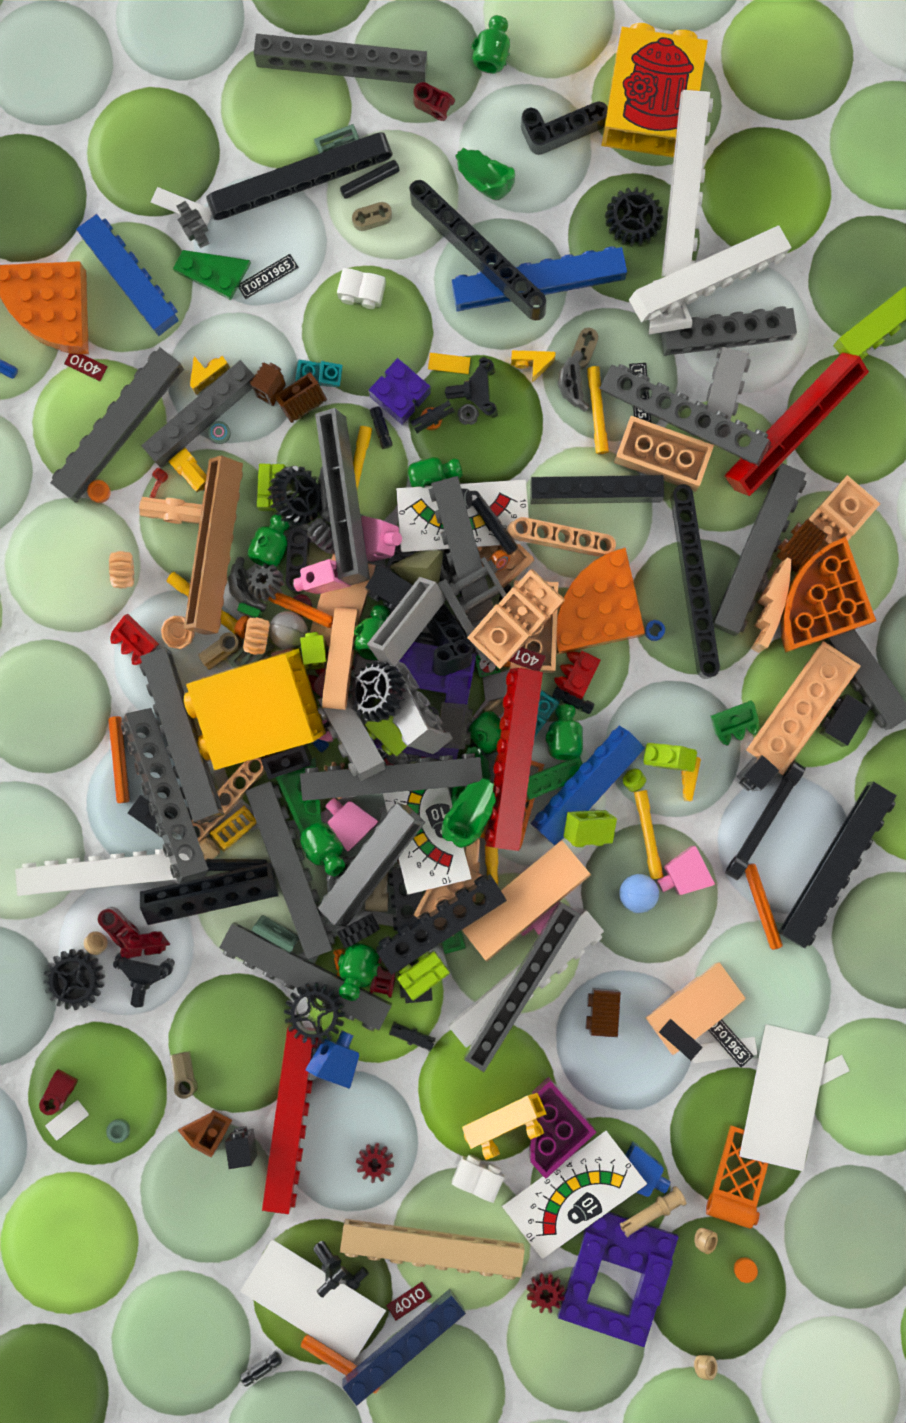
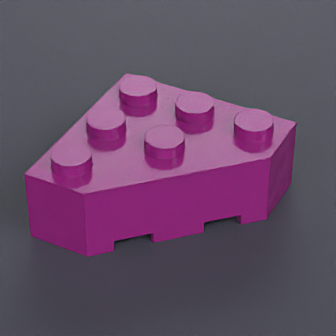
(563, 1129)

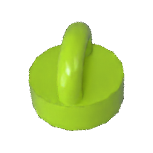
(634, 780)

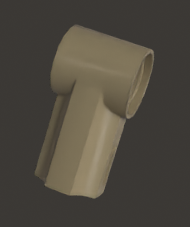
(218, 651)
(379, 897)
(183, 1071)

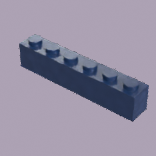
(403, 1347)

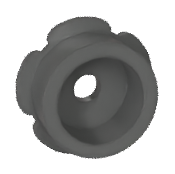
(468, 408)

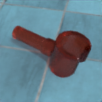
(161, 476)

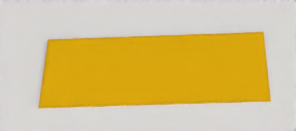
(449, 363)

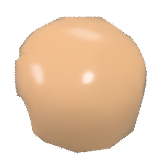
(175, 634)

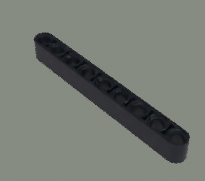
(299, 176)
(479, 258)
(698, 571)

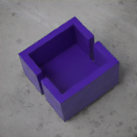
(399, 390)

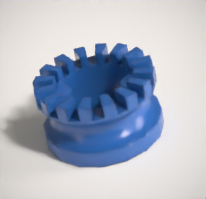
(649, 626)

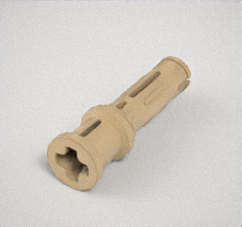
(662, 1206)

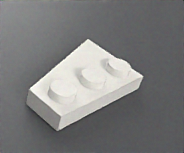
(671, 321)

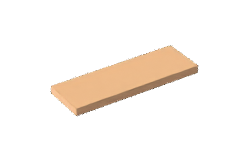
(803, 707)
(527, 899)

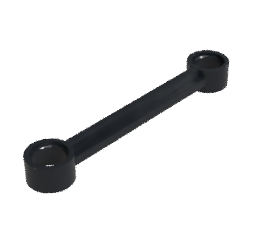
(740, 861)

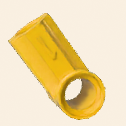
(187, 467)

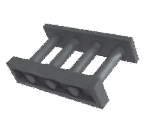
(462, 609)

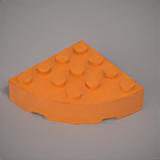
(49, 302)
(825, 598)
(600, 606)

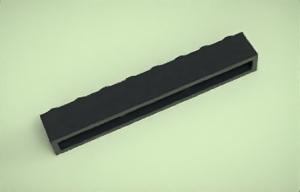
(837, 864)

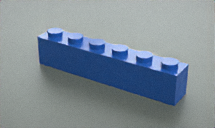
(126, 273)
(588, 783)

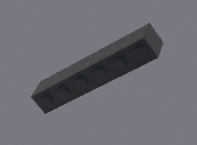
(597, 489)

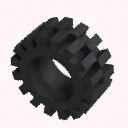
(358, 930)

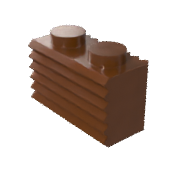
(268, 383)
(300, 397)
(802, 544)
(604, 1012)

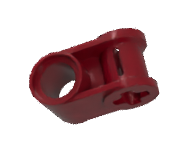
(435, 104)
(118, 927)
(383, 982)
(59, 1090)

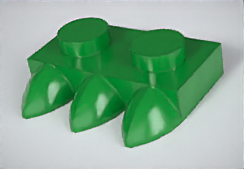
(735, 721)

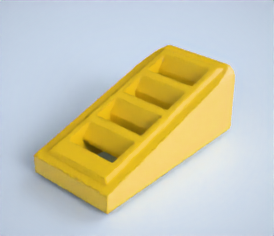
(689, 781)
(238, 834)

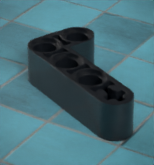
(591, 116)
(455, 647)

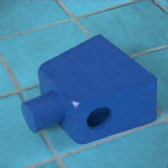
(335, 1061)
(648, 1168)

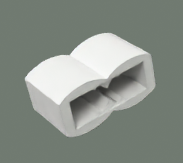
(361, 288)
(478, 1178)

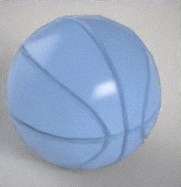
(639, 893)

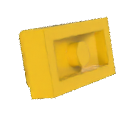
(538, 360)
(203, 377)

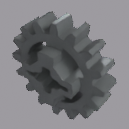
(192, 224)

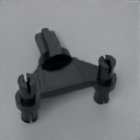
(476, 388)
(142, 975)
(334, 1272)

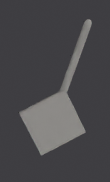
(494, 689)

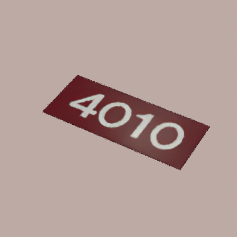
(86, 365)
(528, 659)
(408, 1301)

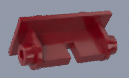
(151, 942)

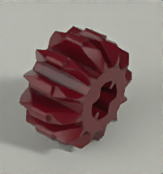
(382, 1159)
(537, 1296)

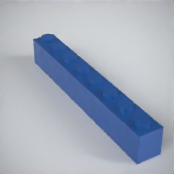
(548, 276)

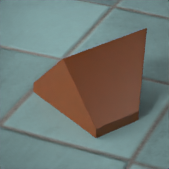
(206, 1132)

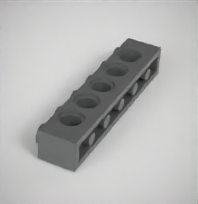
(782, 318)

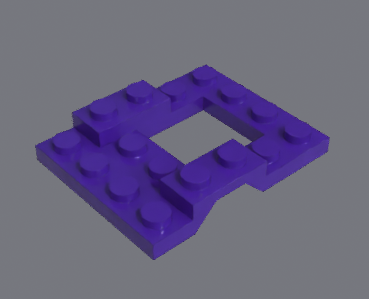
(456, 685)
(644, 1251)

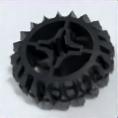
(645, 205)
(289, 483)
(377, 691)
(63, 994)
(317, 1023)

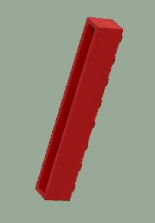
(800, 421)
(514, 758)
(288, 1125)

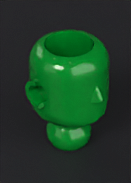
(492, 46)
(432, 470)
(269, 543)
(367, 629)
(486, 732)
(565, 735)
(323, 847)
(357, 969)

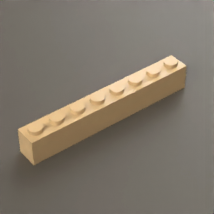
(432, 1248)

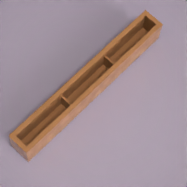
(213, 546)

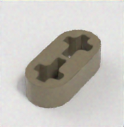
(372, 216)
(587, 349)

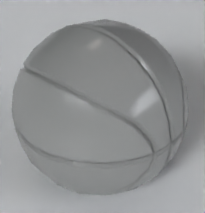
(287, 630)

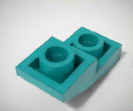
(325, 373)
(546, 707)

